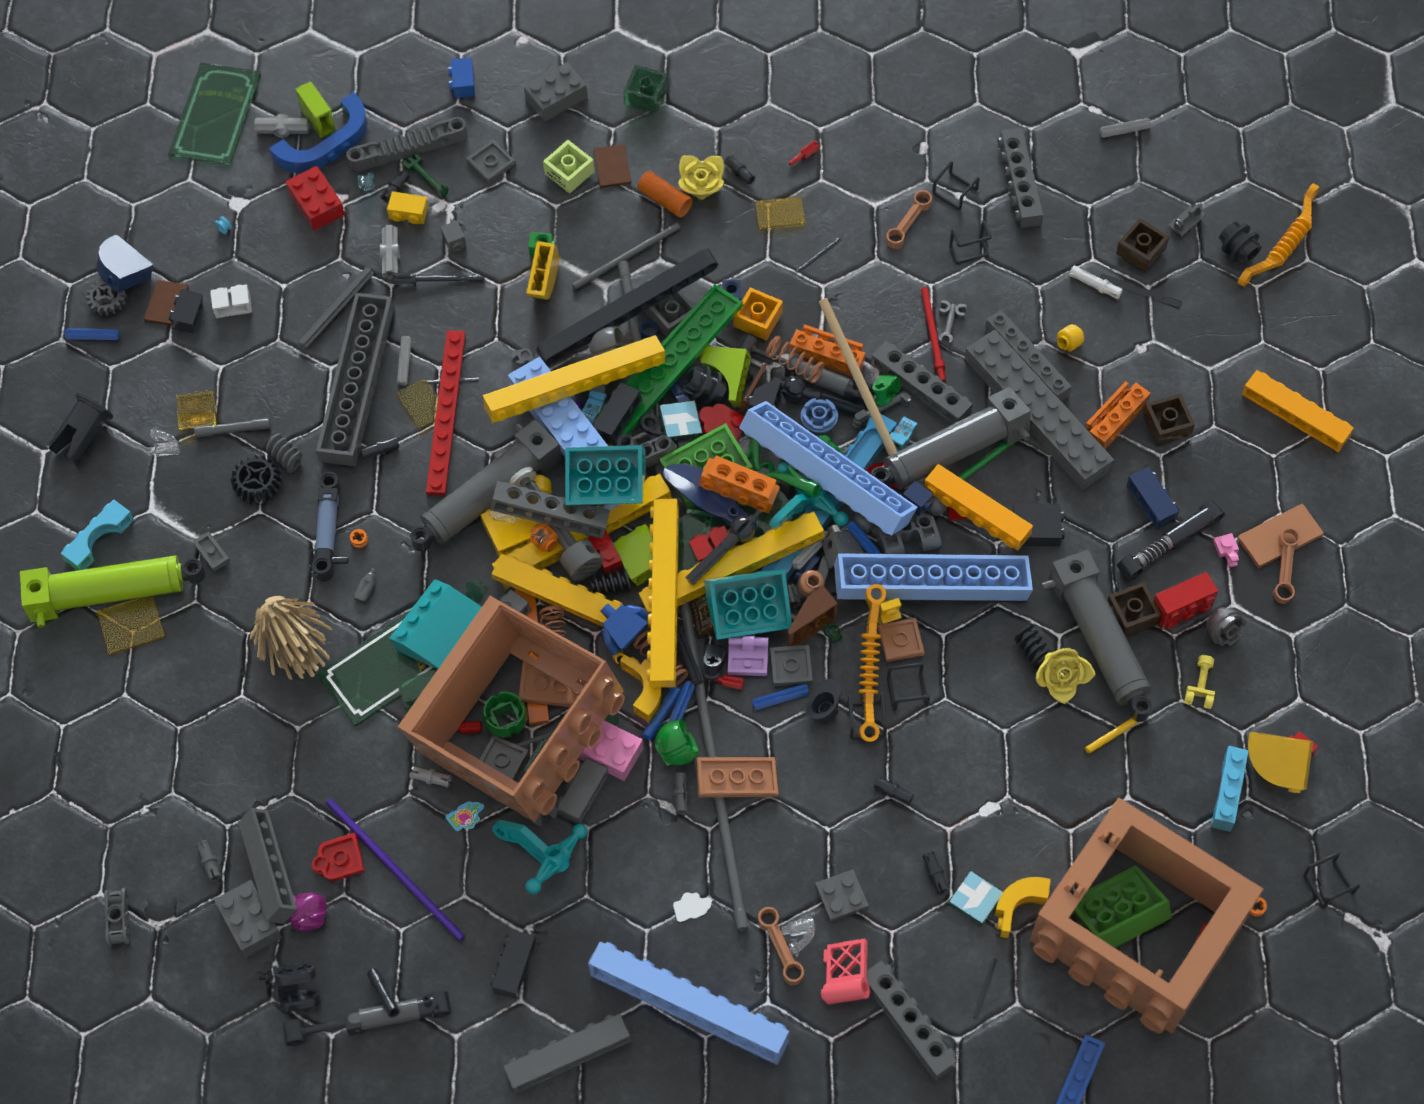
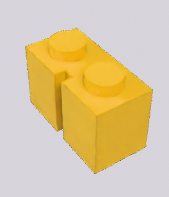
(407, 207)

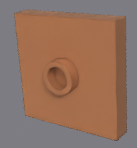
(901, 640)

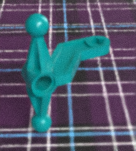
(802, 501)
(553, 858)

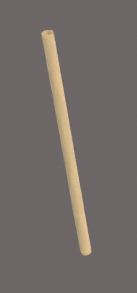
(858, 377)

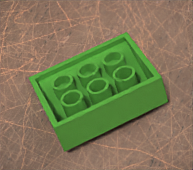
(696, 453)
(1122, 907)

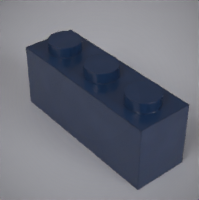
(1153, 497)

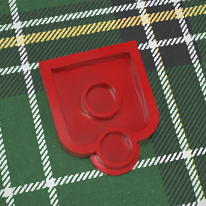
(719, 415)
(339, 858)

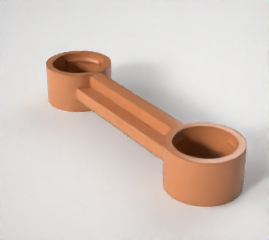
(908, 220)
(1286, 565)
(780, 945)

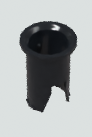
(79, 427)

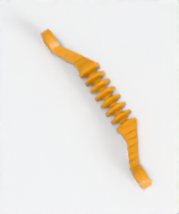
(1287, 242)
(871, 635)

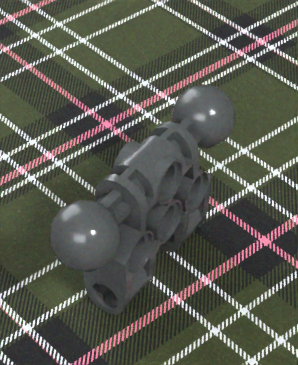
(927, 537)

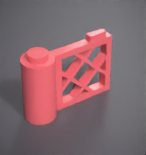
(846, 987)

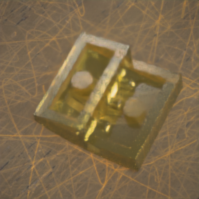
(196, 409)

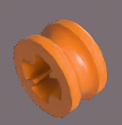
(362, 534)
(1257, 913)

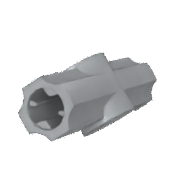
(282, 125)
(389, 251)

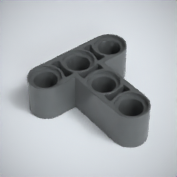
(654, 446)

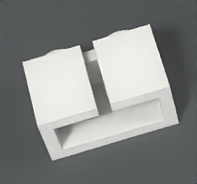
(231, 301)

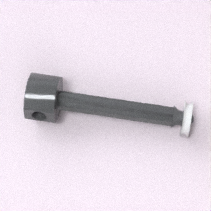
(579, 557)

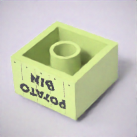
(568, 166)

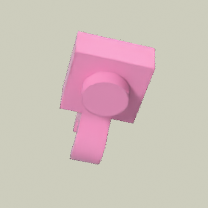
(1227, 547)

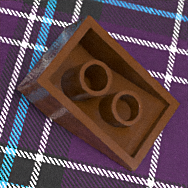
(812, 617)

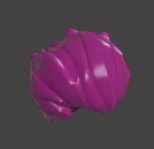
(309, 912)

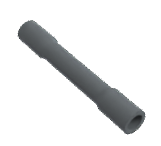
(210, 430)

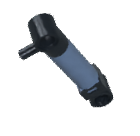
(328, 503)

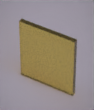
(130, 624)

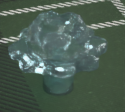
(366, 182)

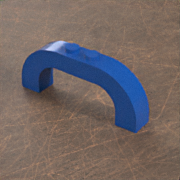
(329, 149)

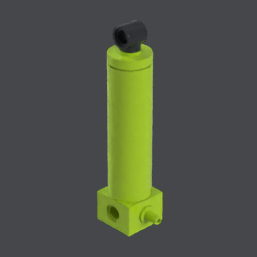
(47, 593)

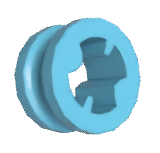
(223, 225)

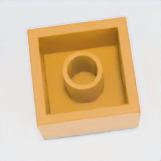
(758, 314)

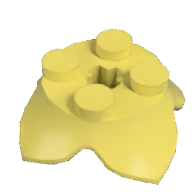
(701, 177)
(1064, 685)

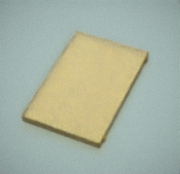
(780, 212)
(419, 402)

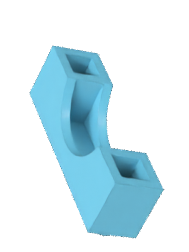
(111, 519)
(1230, 788)

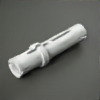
(1092, 280)

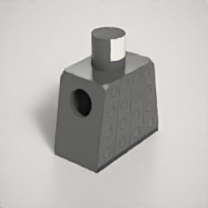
(839, 543)

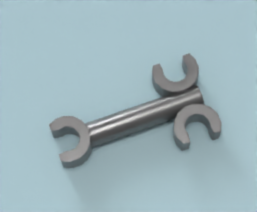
(952, 311)

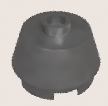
(1225, 626)

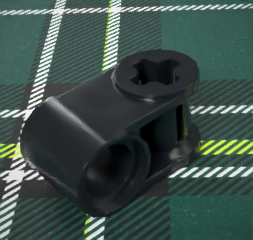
(713, 661)

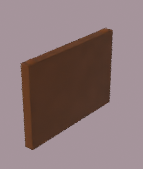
(612, 165)
(163, 301)
(754, 385)

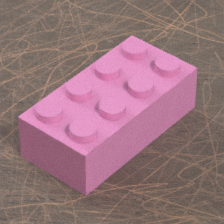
(615, 750)

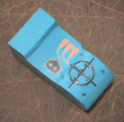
(594, 405)
(903, 433)

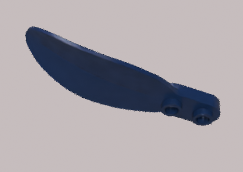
(686, 479)

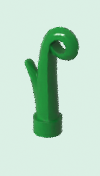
(755, 451)
(794, 479)

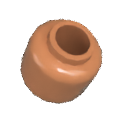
(809, 581)

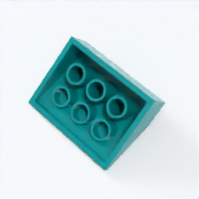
(604, 475)
(748, 603)
(434, 624)

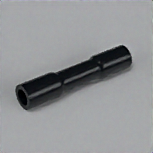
(387, 1000)

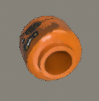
(544, 537)

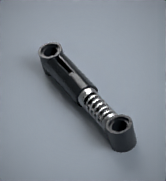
(1207, 515)

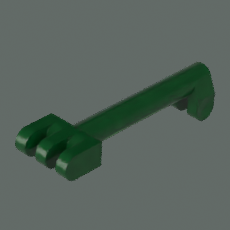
(415, 164)

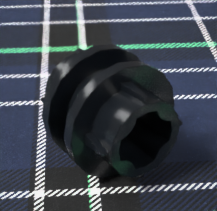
(1239, 242)
(704, 385)

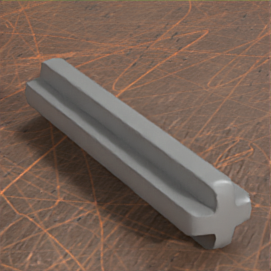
(1125, 127)
(404, 357)
(807, 553)

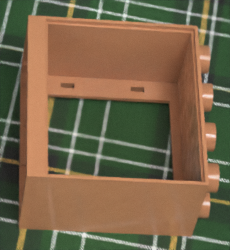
(467, 673)
(1177, 863)

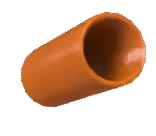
(664, 194)

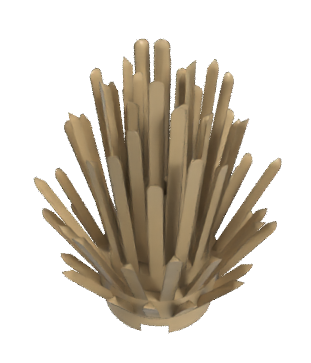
(288, 635)

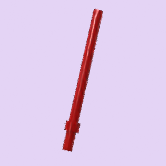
(939, 365)

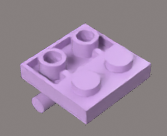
(748, 656)

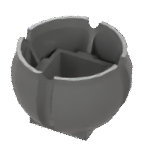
(606, 340)

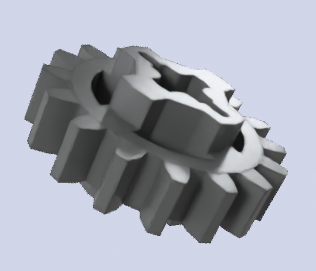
(103, 298)

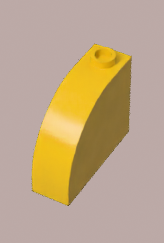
(543, 271)
(507, 536)
(1281, 759)

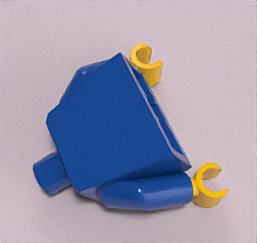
(622, 627)

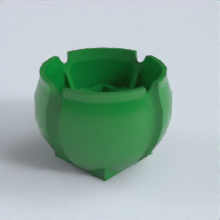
(501, 705)
(676, 744)

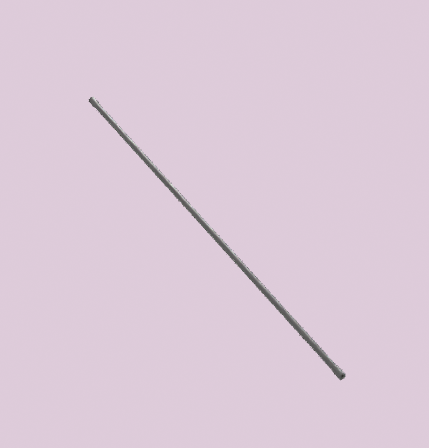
(739, 911)

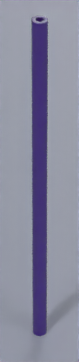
(395, 870)

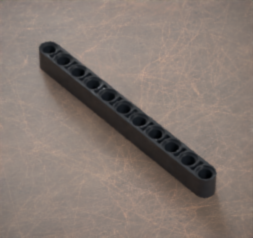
(627, 306)

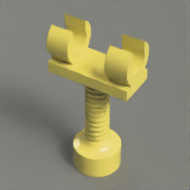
(1204, 662)

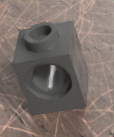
(453, 236)

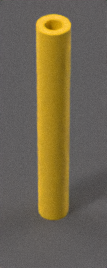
(1110, 735)

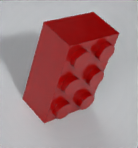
(315, 198)
(1186, 600)

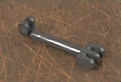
(861, 417)

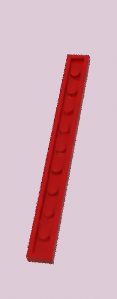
(445, 413)

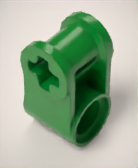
(885, 389)

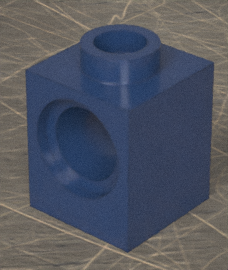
(732, 286)
(919, 497)

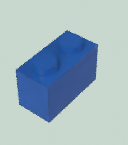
(462, 77)

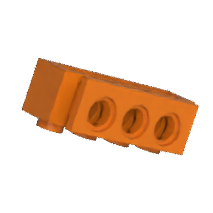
(821, 346)
(1117, 413)
(739, 483)

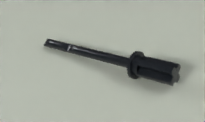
(411, 278)

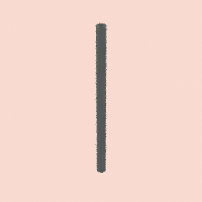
(639, 248)

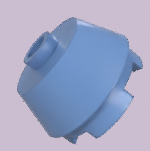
(819, 416)

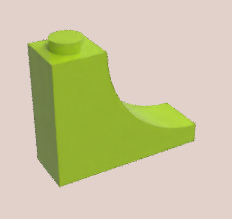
(733, 366)

